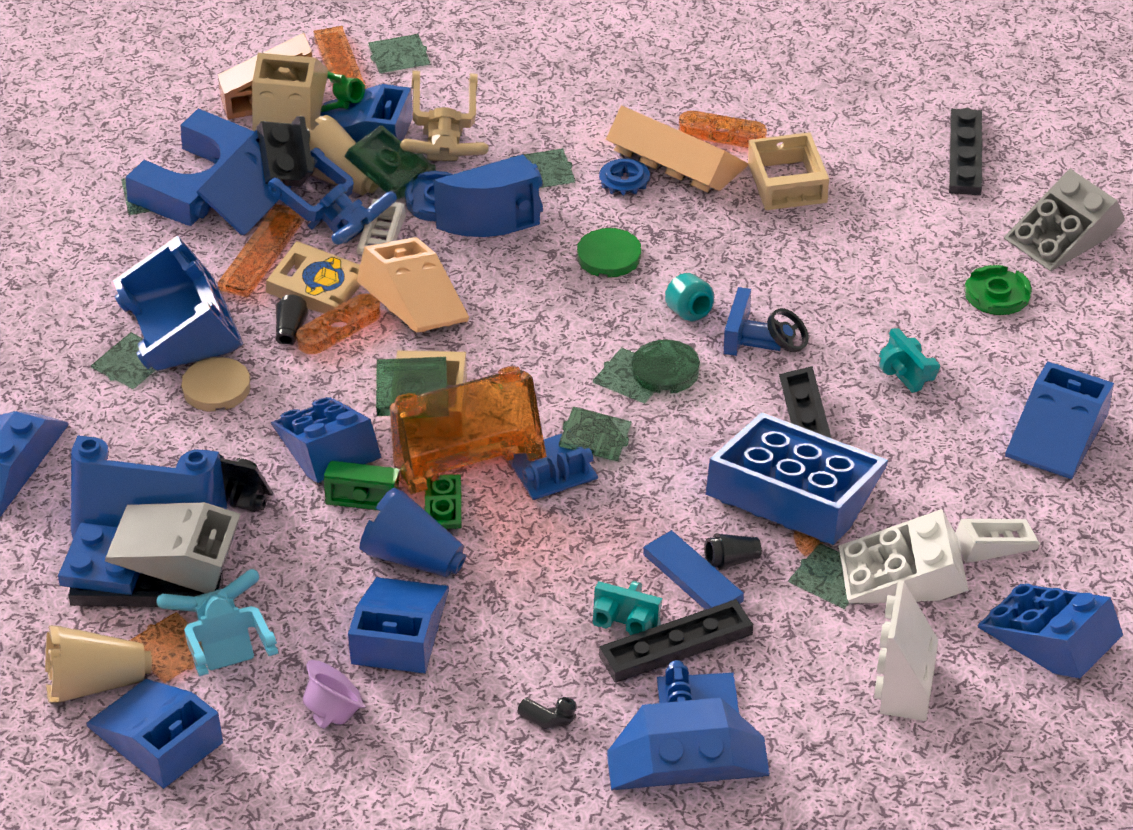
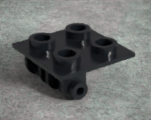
(244, 484)

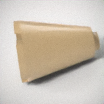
(334, 143)
(91, 663)

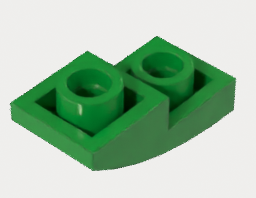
(444, 500)

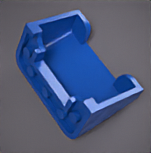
(177, 308)
(106, 486)

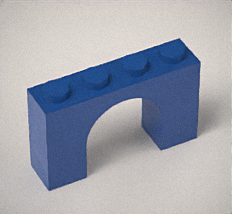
(175, 193)

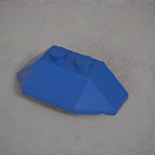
(23, 446)
(686, 745)

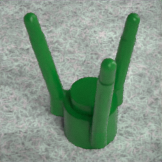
(346, 90)

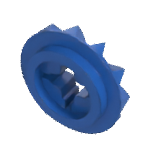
(612, 172)

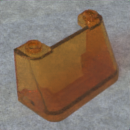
(465, 426)

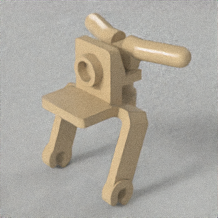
(444, 127)

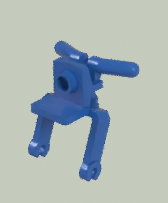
(335, 208)

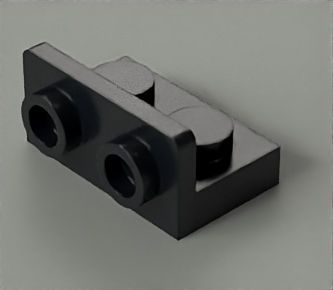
(286, 151)

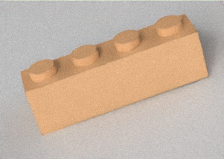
(673, 149)

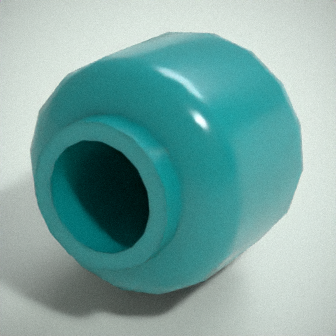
(689, 297)

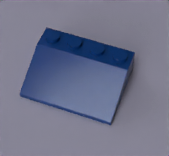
(794, 477)

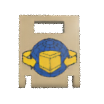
(319, 279)

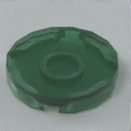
(665, 366)

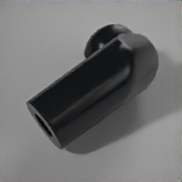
(550, 717)

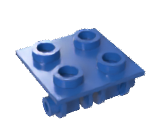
(557, 471)
(680, 686)

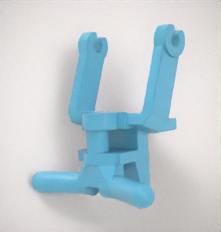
(221, 625)

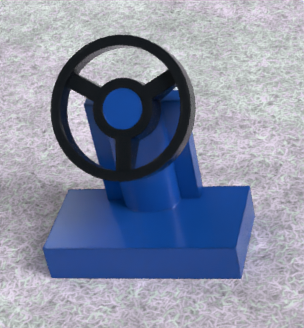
(757, 334)

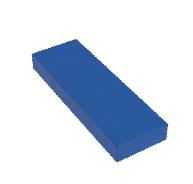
(691, 571)

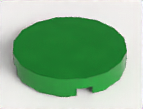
(609, 252)
(997, 298)

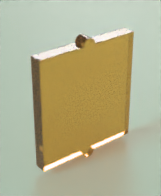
(167, 647)

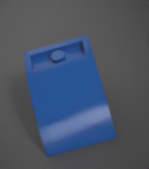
(489, 199)

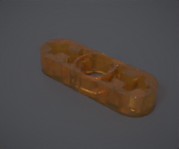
(714, 121)
(319, 333)

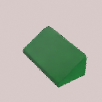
(358, 484)

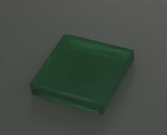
(384, 161)
(406, 376)

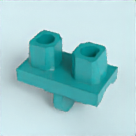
(904, 359)
(625, 606)

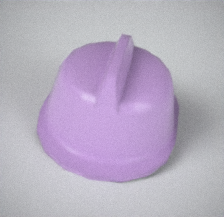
(330, 695)

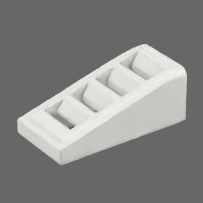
(394, 213)
(981, 539)

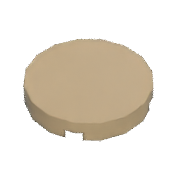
(216, 384)

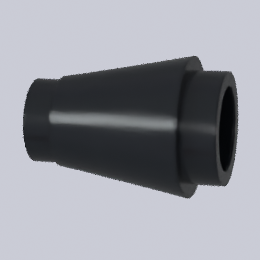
(290, 316)
(731, 550)

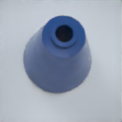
(411, 537)

